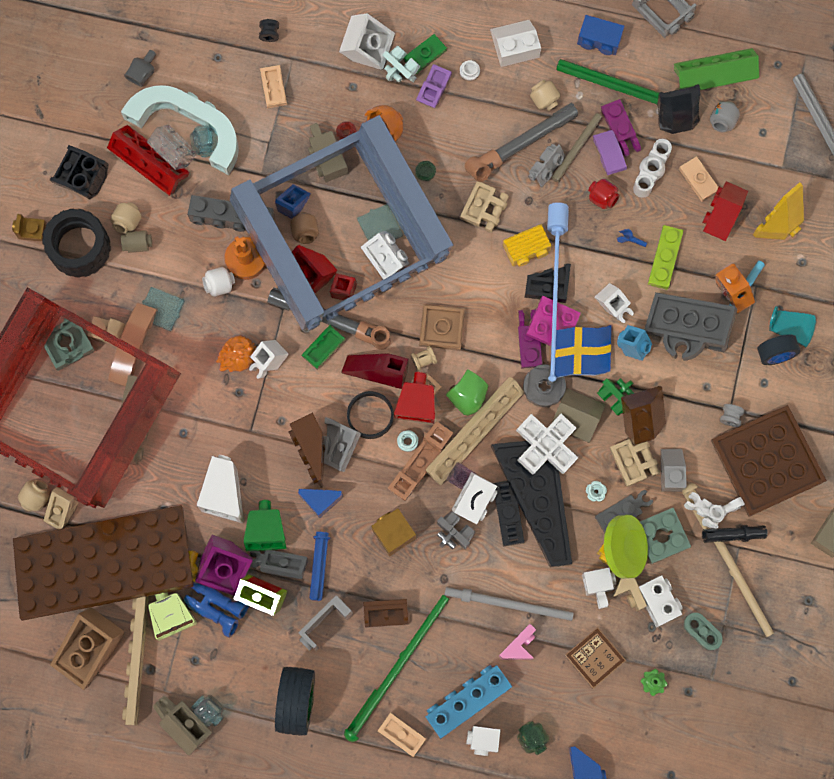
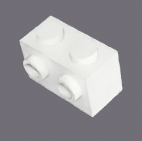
(660, 601)
(483, 740)

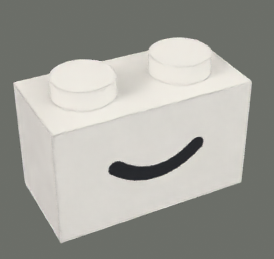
(474, 498)

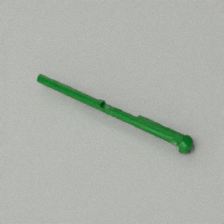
(376, 696)

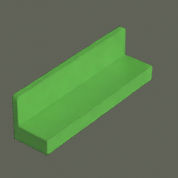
(718, 69)

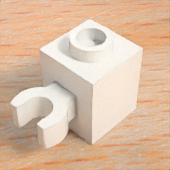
(614, 302)
(267, 357)
(598, 583)

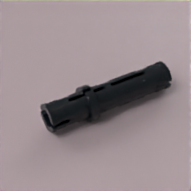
(741, 533)

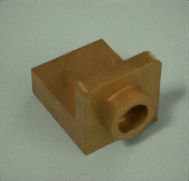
(28, 228)

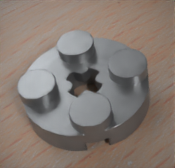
(535, 394)

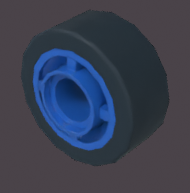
(778, 349)

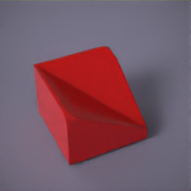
(343, 287)

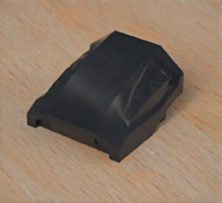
(679, 109)
(81, 168)

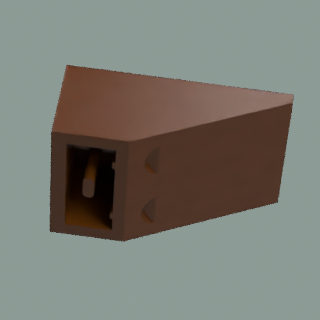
(310, 438)

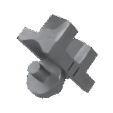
(462, 537)

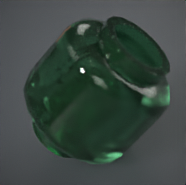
(533, 737)

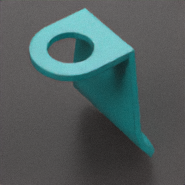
(793, 323)

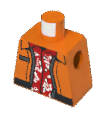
(733, 283)

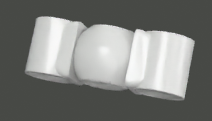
(657, 160)

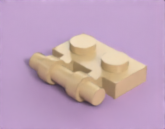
(478, 203)
(629, 464)

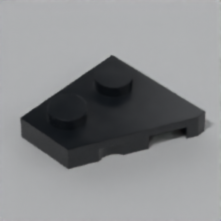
(543, 283)

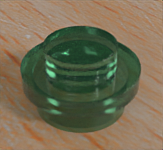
(425, 171)

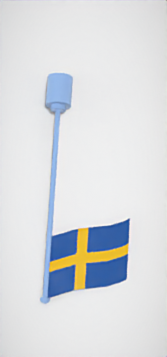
(575, 348)

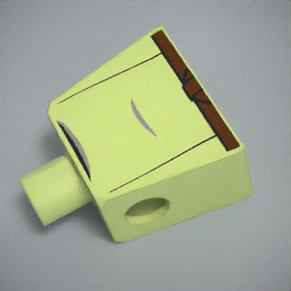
(170, 615)

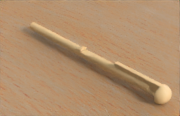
(734, 571)

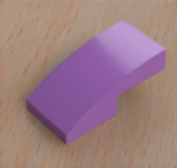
(434, 86)
(610, 152)

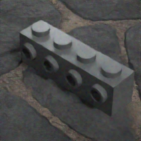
(216, 213)

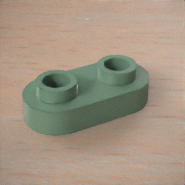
(703, 630)

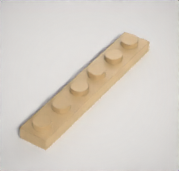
(475, 430)
(135, 668)

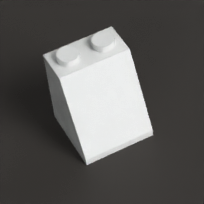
(221, 490)

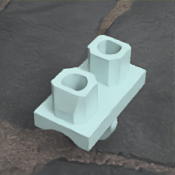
(407, 70)

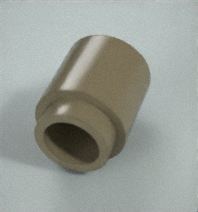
(136, 241)

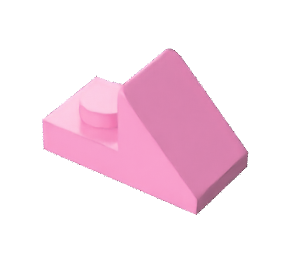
(515, 650)

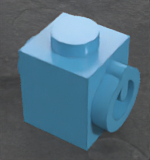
(634, 342)

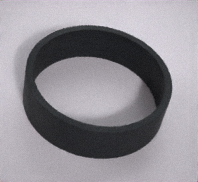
(376, 394)

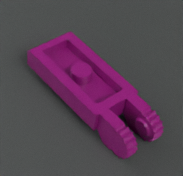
(621, 126)
(529, 348)

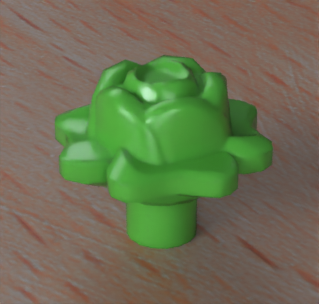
(653, 682)

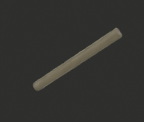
(577, 147)

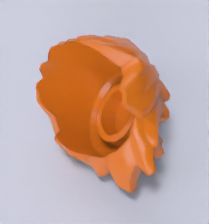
(236, 354)

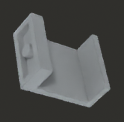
(335, 603)

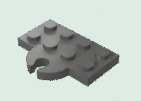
(689, 324)

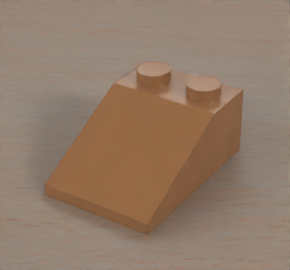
(86, 647)

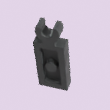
(627, 506)
(280, 563)

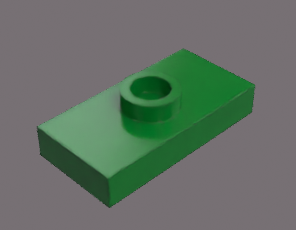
(426, 52)
(323, 347)

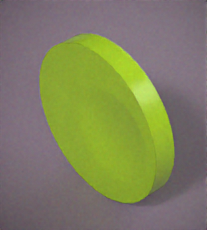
(625, 546)

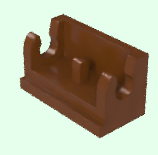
(385, 613)

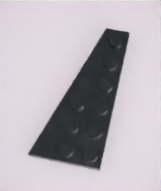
(539, 500)

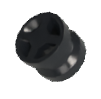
(269, 30)

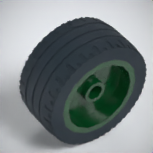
(294, 701)

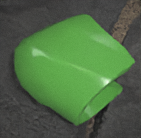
(468, 393)

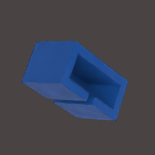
(600, 35)

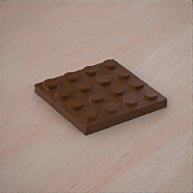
(768, 460)

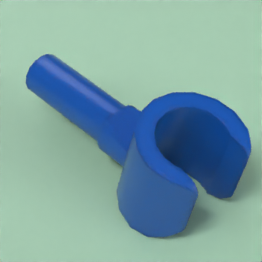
(628, 236)

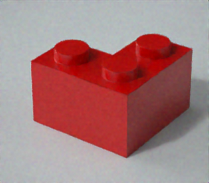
(727, 206)

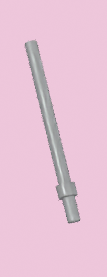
(467, 595)

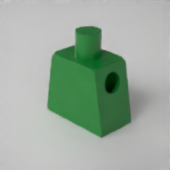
(264, 529)

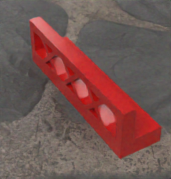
(144, 160)

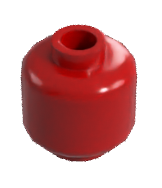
(603, 194)

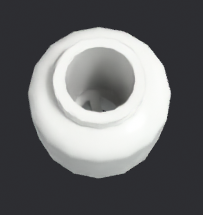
(218, 281)

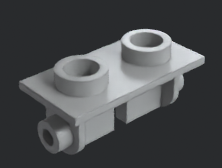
(552, 157)

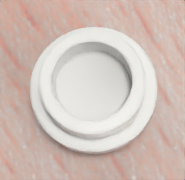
(469, 70)

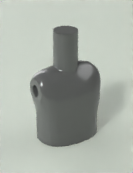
(141, 69)

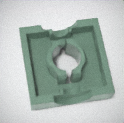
(80, 344)
(676, 541)

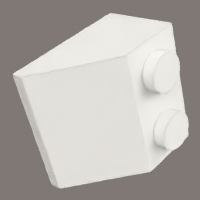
(366, 41)
(516, 43)

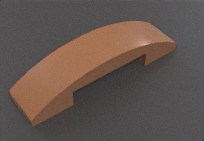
(133, 334)
(426, 453)

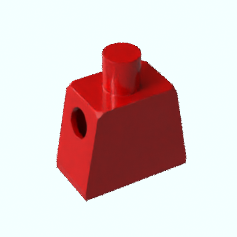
(416, 400)

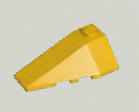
(785, 217)

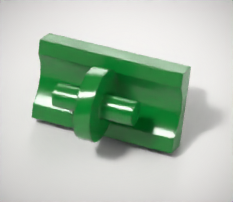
(610, 389)

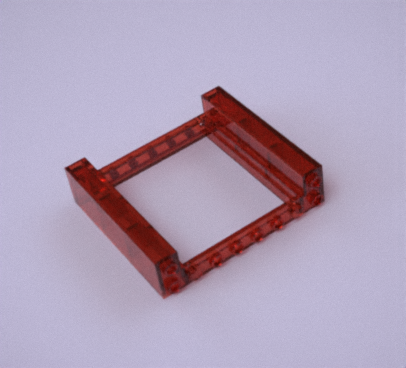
(20, 346)

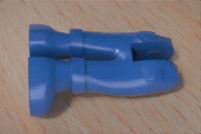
(213, 596)

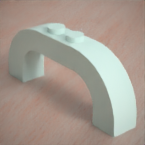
(166, 97)

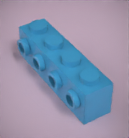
(467, 702)

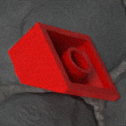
(315, 267)

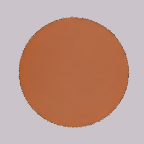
(244, 259)

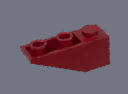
(378, 368)

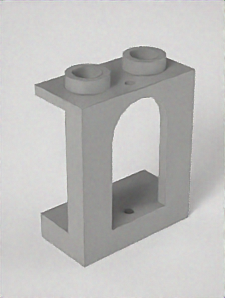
(685, 10)

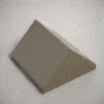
(581, 412)

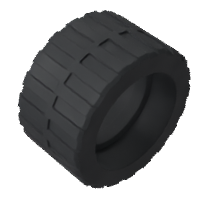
(69, 220)

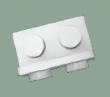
(385, 254)

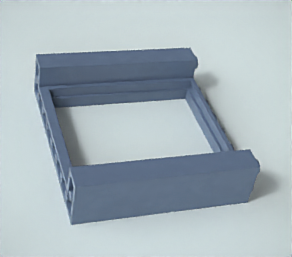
(398, 189)

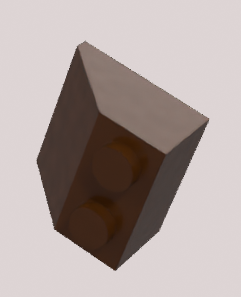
(644, 414)

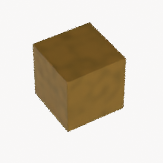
(393, 531)

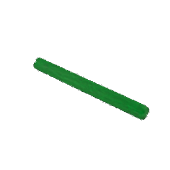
(607, 81)

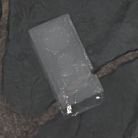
(171, 147)

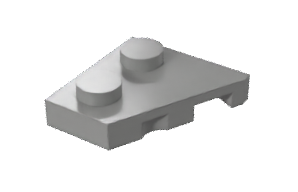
(339, 444)

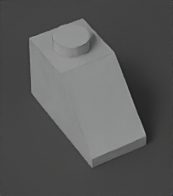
(673, 470)

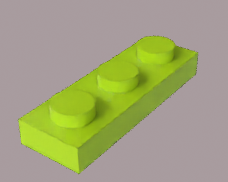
(665, 257)

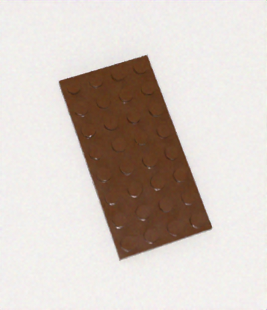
(102, 563)

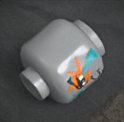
(724, 116)

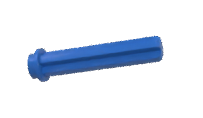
(319, 565)

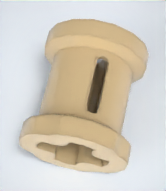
(423, 358)

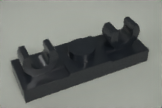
(508, 515)

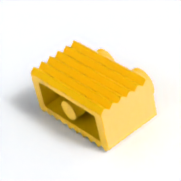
(527, 245)

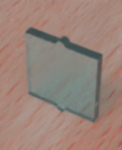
(378, 221)
(167, 306)

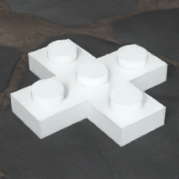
(547, 444)

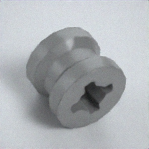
(732, 415)

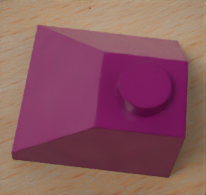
(222, 565)

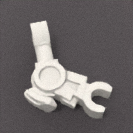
(712, 513)

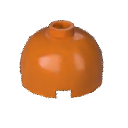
(390, 117)

